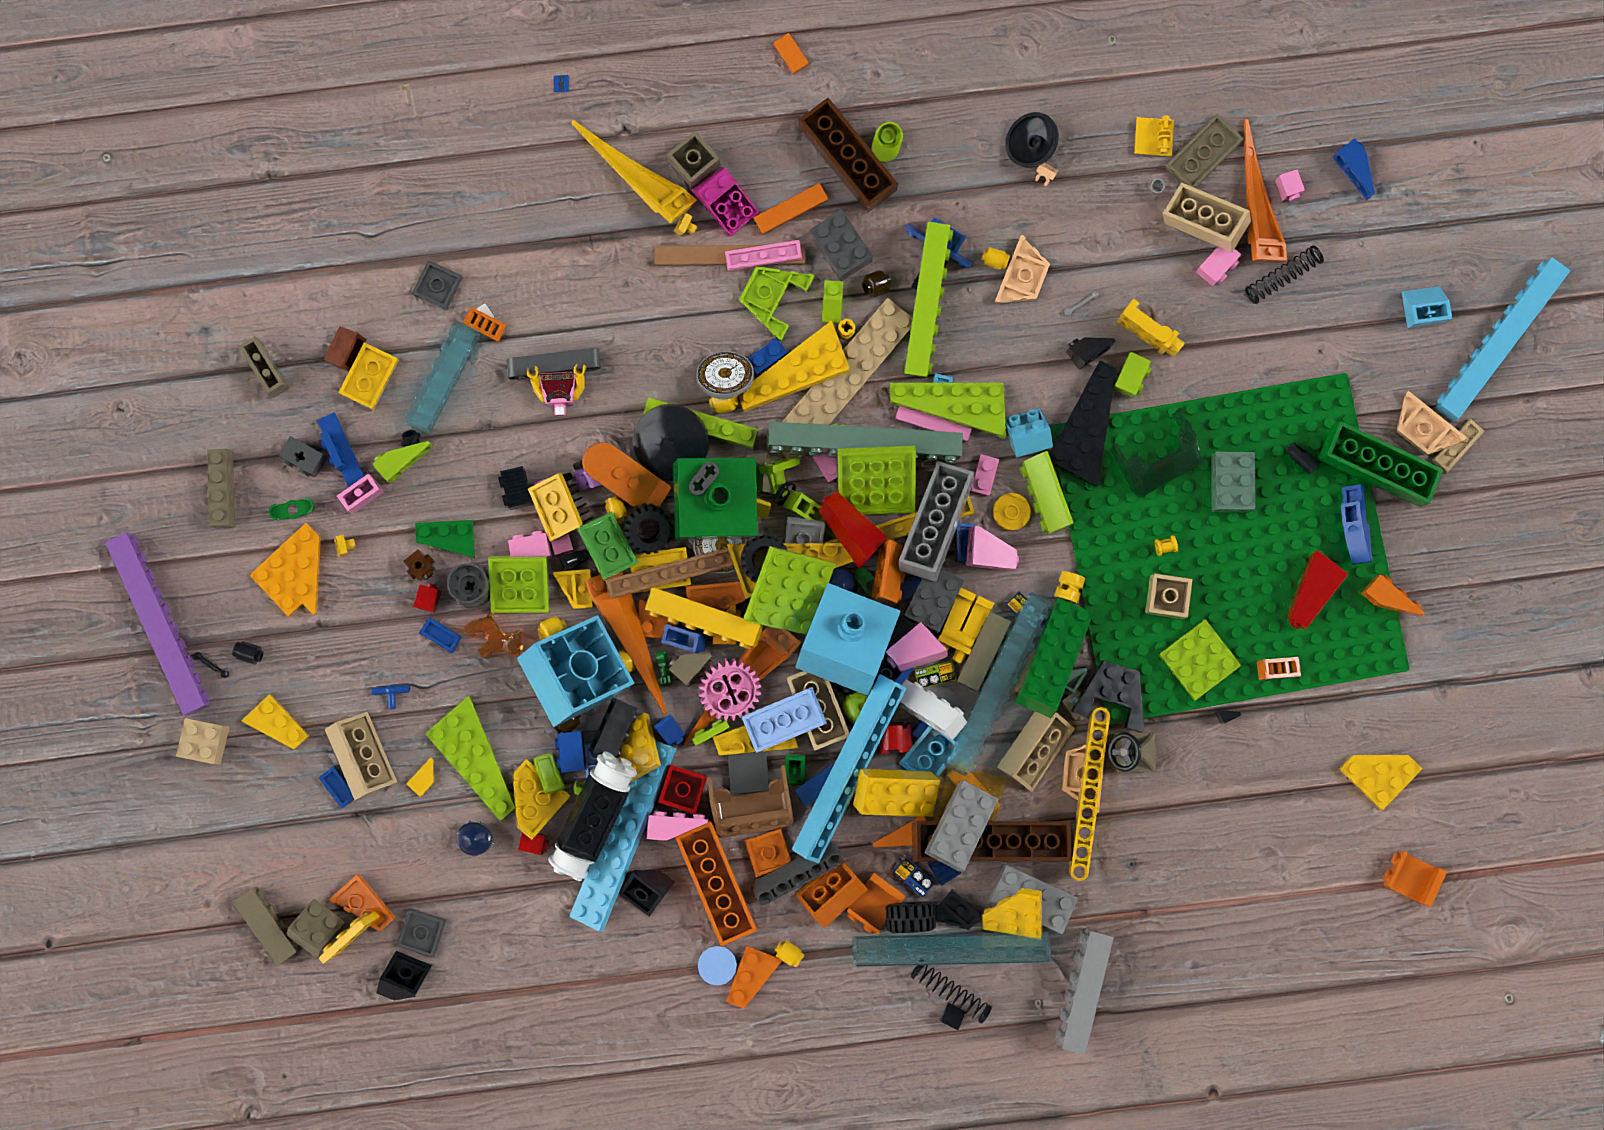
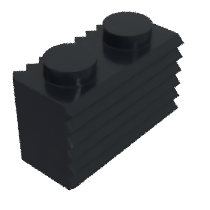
(515, 488)

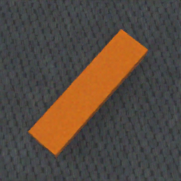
(790, 209)

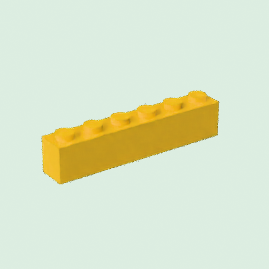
(704, 617)

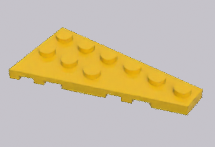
(805, 366)
(829, 551)

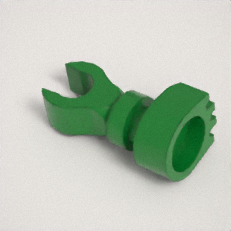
(662, 660)

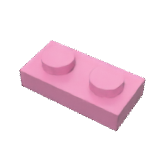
(827, 466)
(985, 475)

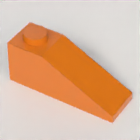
(900, 837)

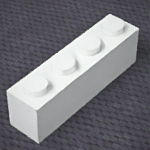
(932, 710)

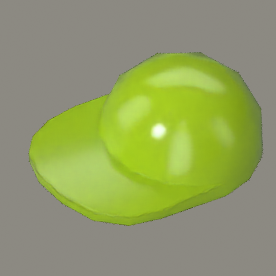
(887, 141)

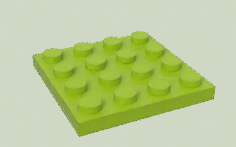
(878, 478)
(788, 590)

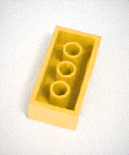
(896, 792)

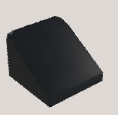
(1225, 716)
(952, 1016)

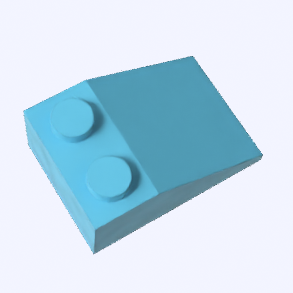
(929, 752)

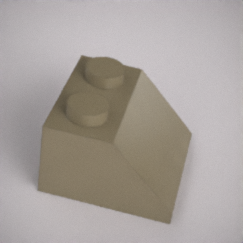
(689, 666)

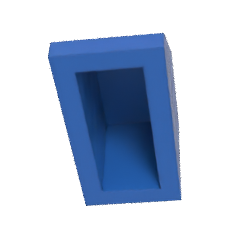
(684, 638)
(670, 731)

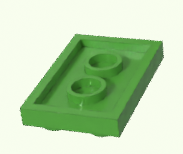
(607, 545)

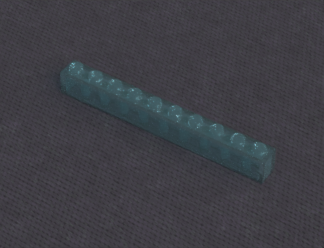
(997, 684)
(949, 949)

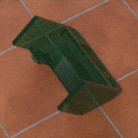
(1145, 478)

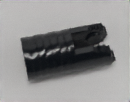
(1302, 458)

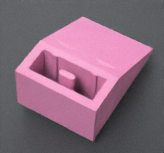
(666, 827)

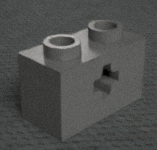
(313, 459)

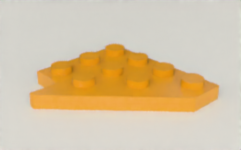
(292, 572)

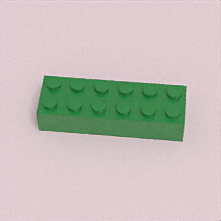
(1380, 464)
(1054, 658)

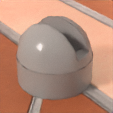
(1157, 190)

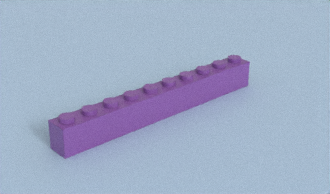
(158, 624)

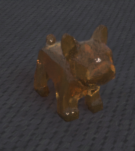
(495, 638)

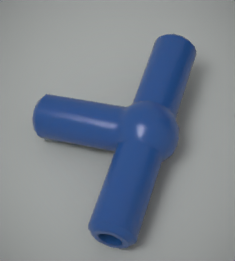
(390, 690)

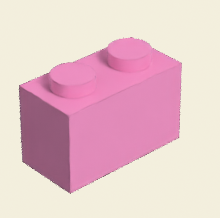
(1217, 264)
(360, 493)
(533, 545)

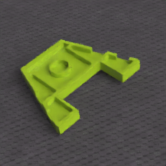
(765, 293)

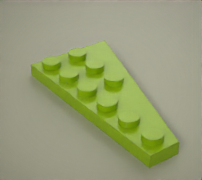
(960, 403)
(467, 748)

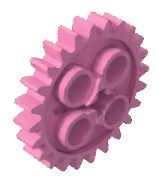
(746, 682)

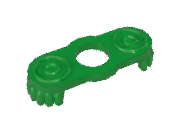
(280, 511)
(862, 577)

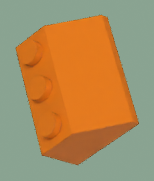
(887, 575)
(831, 894)

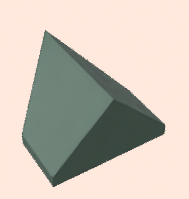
(1075, 680)

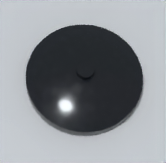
(669, 434)

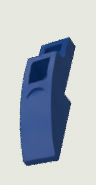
(1355, 526)

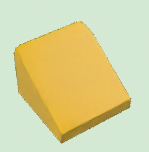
(763, 508)

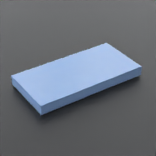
(784, 720)

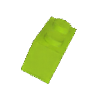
(1132, 375)

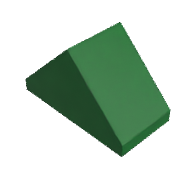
(795, 769)

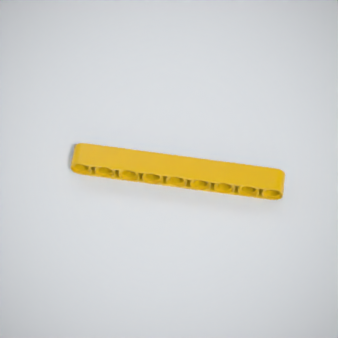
(1092, 803)

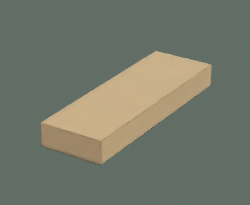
(1449, 456)

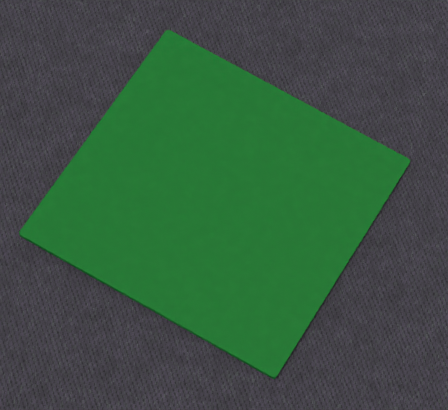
(1238, 561)

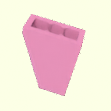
(989, 551)
(915, 649)

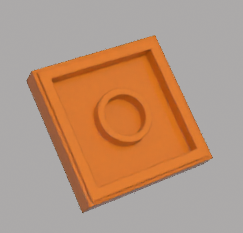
(768, 852)

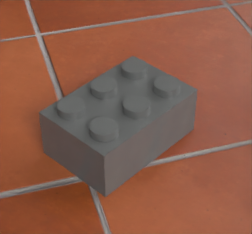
(841, 245)
(933, 601)

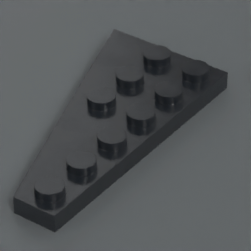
(1084, 434)

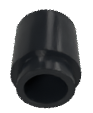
(248, 652)

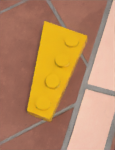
(738, 742)

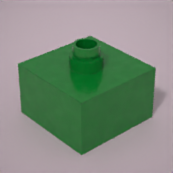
(726, 506)

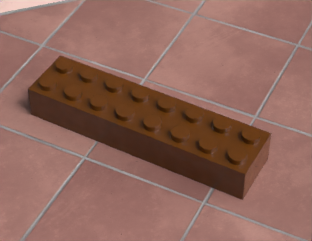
(1006, 841)

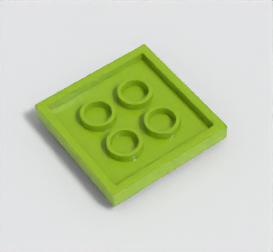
(519, 584)
(1199, 659)

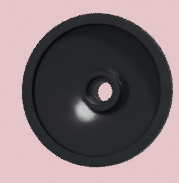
(1025, 134)

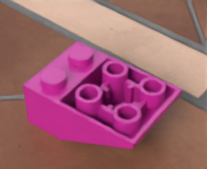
(725, 200)

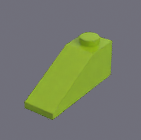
(397, 461)
(805, 508)

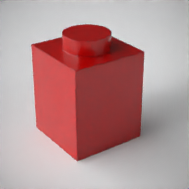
(427, 597)
(535, 846)

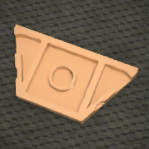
(1023, 274)
(1425, 427)
(1073, 770)

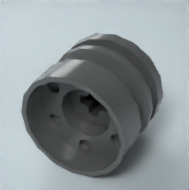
(459, 582)

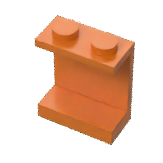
(1414, 878)
(871, 905)

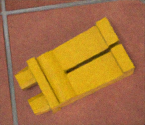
(1149, 330)
(963, 639)

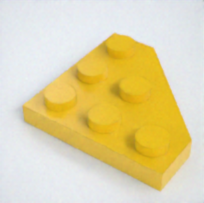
(640, 747)
(1380, 775)
(532, 805)
(1016, 914)

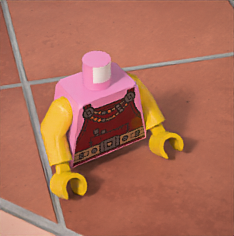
(558, 388)

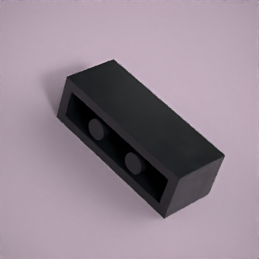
(613, 728)

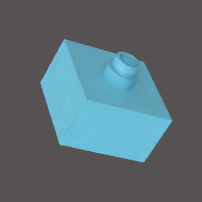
(847, 639)
(575, 670)

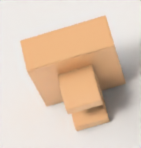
(1046, 171)

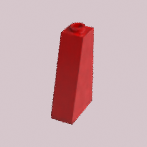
(851, 528)
(1314, 590)

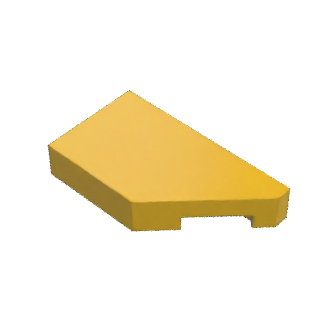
(423, 778)

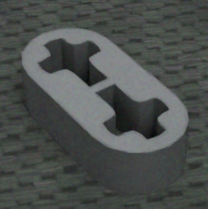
(707, 481)

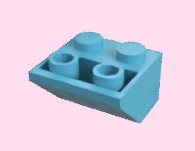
(1426, 307)
(1028, 432)

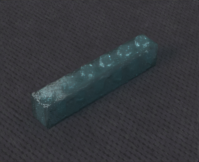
(442, 377)

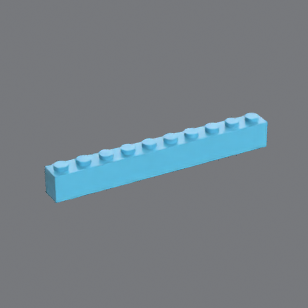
(1502, 339)
(844, 775)

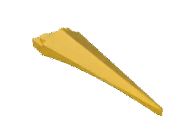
(656, 191)

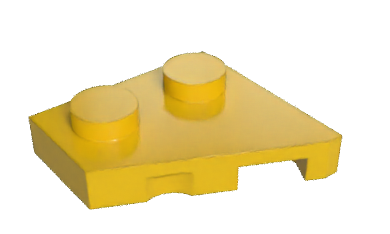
(574, 587)

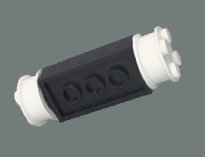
(592, 816)

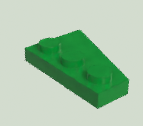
(448, 535)

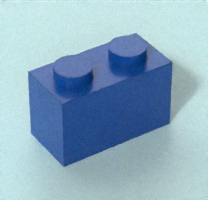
(571, 751)

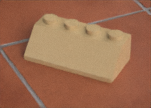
(1035, 749)
(360, 755)

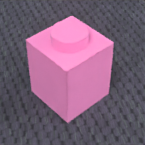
(1290, 186)

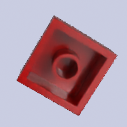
(683, 789)

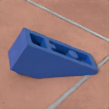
(1355, 164)

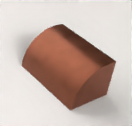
(344, 348)

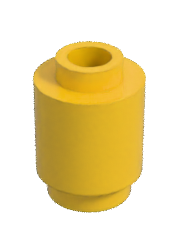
(995, 258)
(617, 507)
(789, 953)

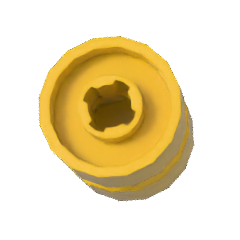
(1069, 587)

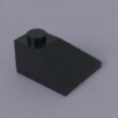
(1088, 349)
(646, 889)
(402, 977)

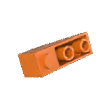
(1385, 595)

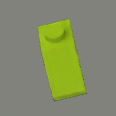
(832, 301)

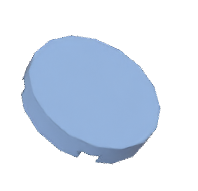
(717, 965)

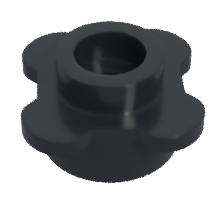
(410, 437)

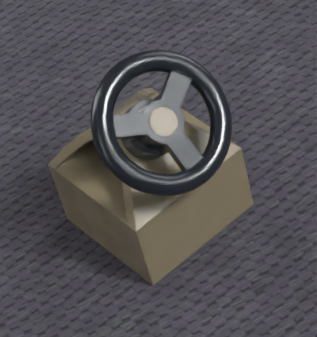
(1132, 752)

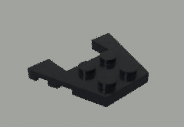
(1114, 685)

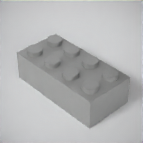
(961, 826)
(1056, 904)

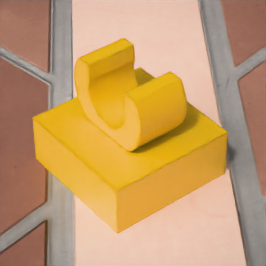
(684, 225)
(342, 545)

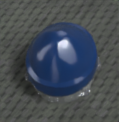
(844, 580)
(474, 838)

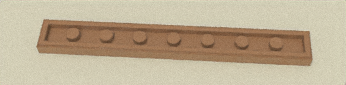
(704, 255)
(669, 573)

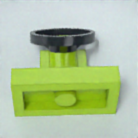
(777, 478)

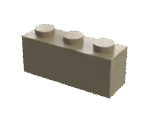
(264, 367)

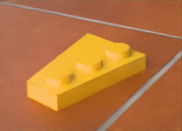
(276, 722)

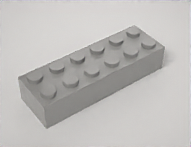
(936, 521)
(1084, 991)

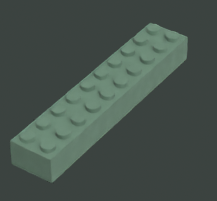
(826, 439)

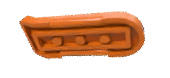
(623, 475)

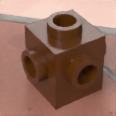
(414, 562)

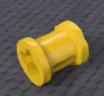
(846, 335)
(1166, 545)

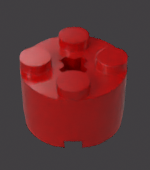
(896, 737)

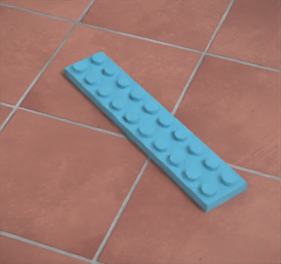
(609, 871)

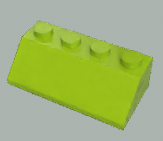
(1046, 493)

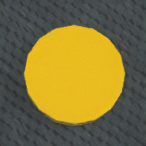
(1011, 511)

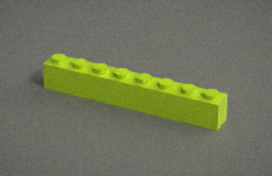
(927, 299)

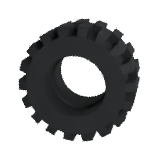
(659, 539)
(751, 548)
(910, 917)

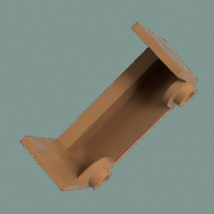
(751, 811)

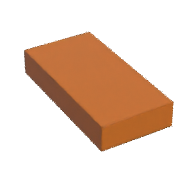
(791, 53)

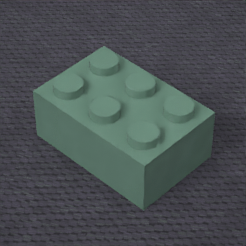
(1233, 481)

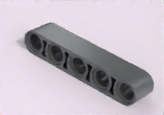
(553, 362)
(794, 875)

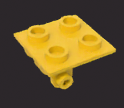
(1154, 136)

